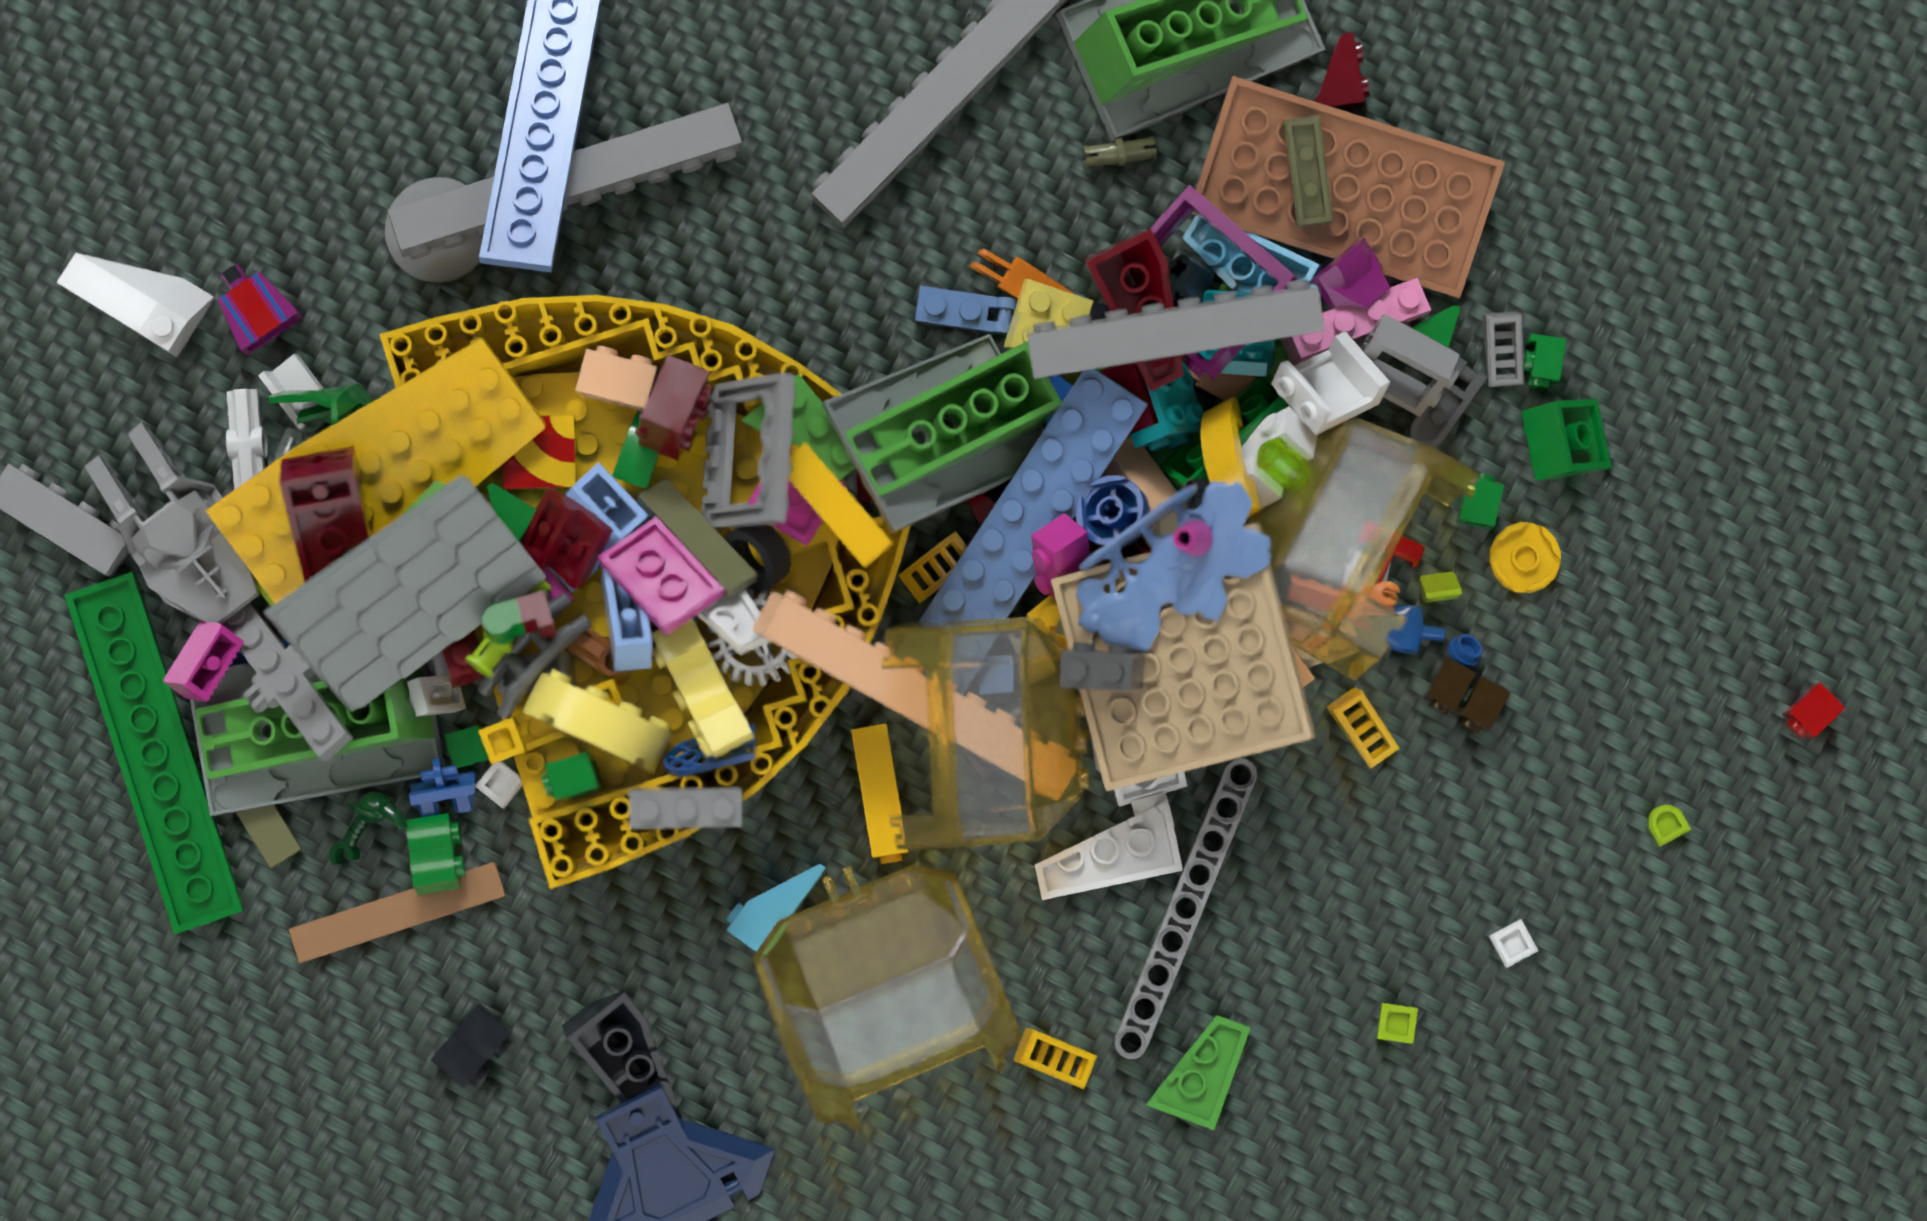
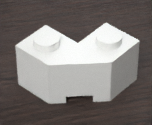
(1281, 425)

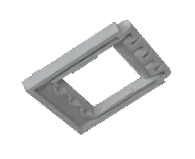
(774, 465)

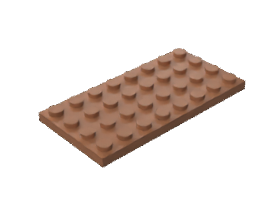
(1400, 191)

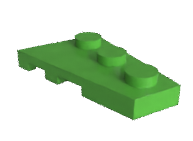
(812, 427)
(1203, 1075)

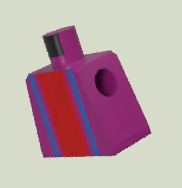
(255, 309)

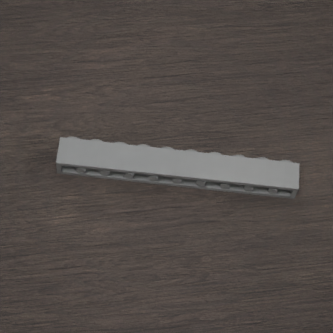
(929, 106)
(594, 171)

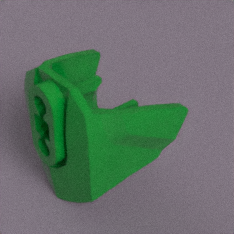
(332, 402)

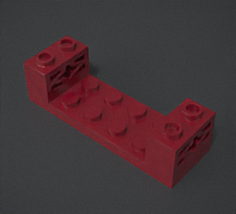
(324, 506)

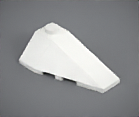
(146, 301)

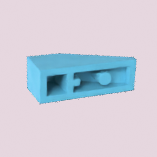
(760, 914)

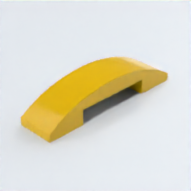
(1223, 448)
(527, 732)

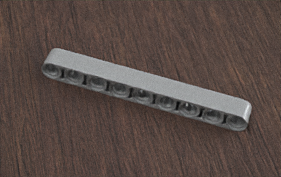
(1198, 895)

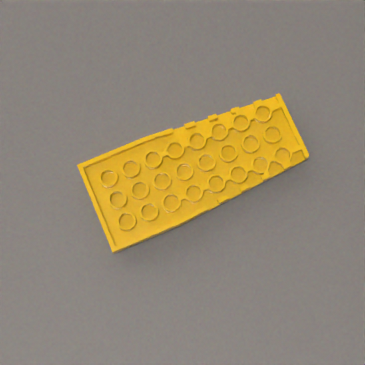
(437, 426)

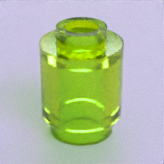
(1283, 463)

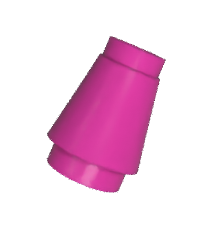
(1200, 538)

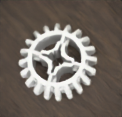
(770, 664)

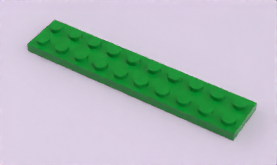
(154, 753)

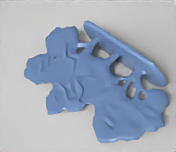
(1170, 574)

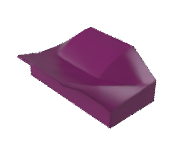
(1352, 278)

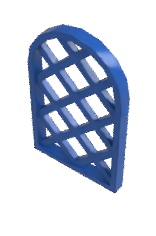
(691, 767)

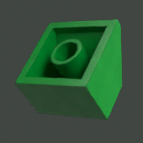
(1566, 438)

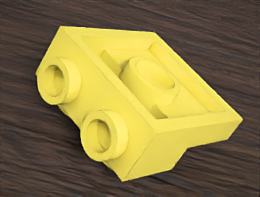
(1042, 304)

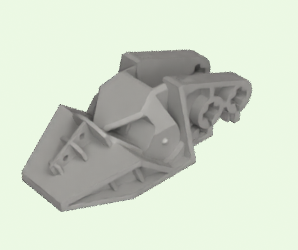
(179, 545)

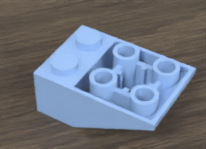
(610, 503)

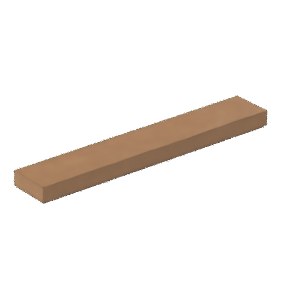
(394, 914)

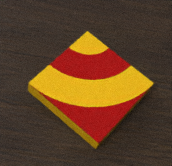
(546, 459)

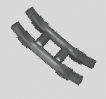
(527, 675)

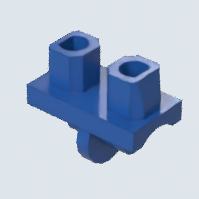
(443, 784)

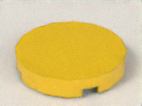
(1524, 557)

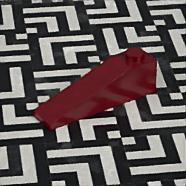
(1134, 276)

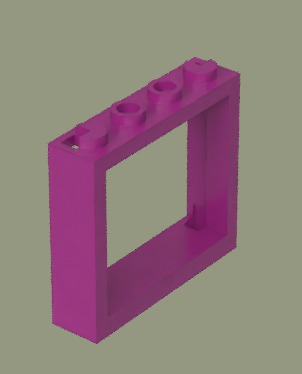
(1173, 218)

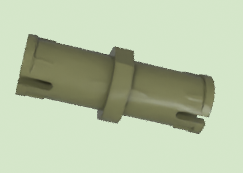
(1119, 152)

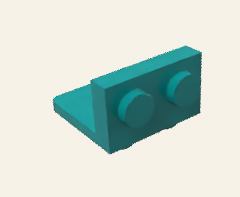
(1177, 415)

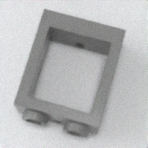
(1416, 351)

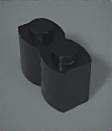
(472, 1046)

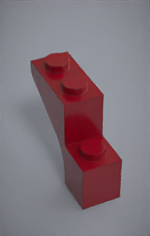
(1342, 83)

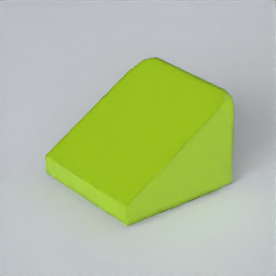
(1439, 587)

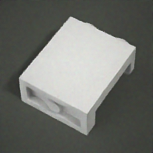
(1331, 385)

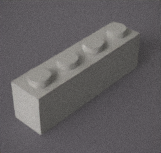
(62, 521)

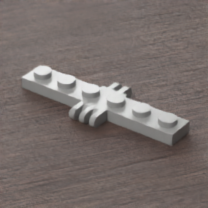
(285, 681)

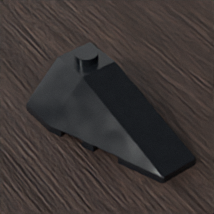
(619, 1047)

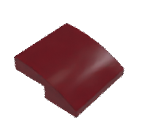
(565, 538)

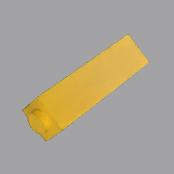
(836, 505)
(878, 790)

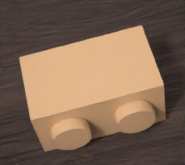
(616, 378)

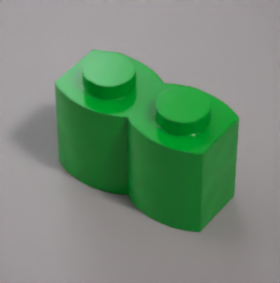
(434, 854)

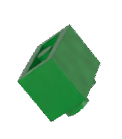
(572, 777)

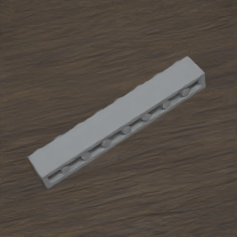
(1175, 330)

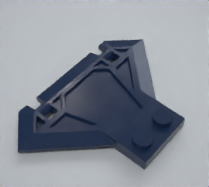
(671, 1165)

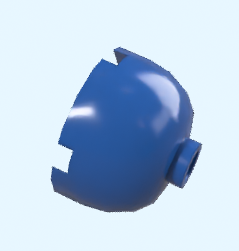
(1111, 508)

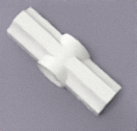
(246, 437)

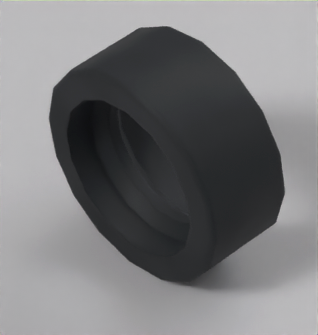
(771, 550)

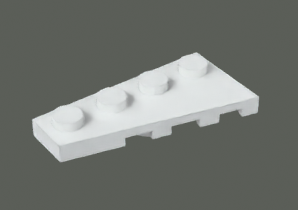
(734, 620)
(1114, 856)

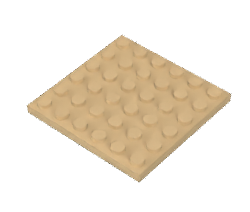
(1206, 683)

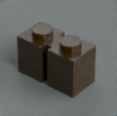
(1481, 705)

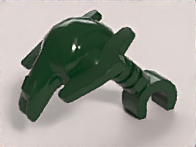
(370, 809)

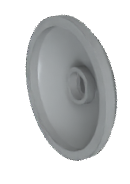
(442, 263)

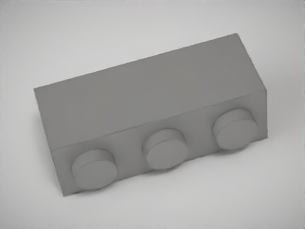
(685, 807)

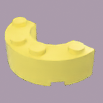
(702, 690)
(598, 721)

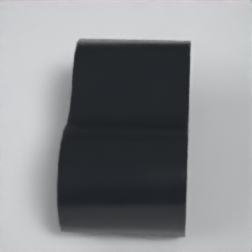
(1188, 278)

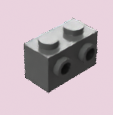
(1101, 669)

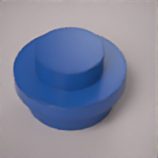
(1465, 650)

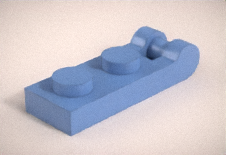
(964, 310)

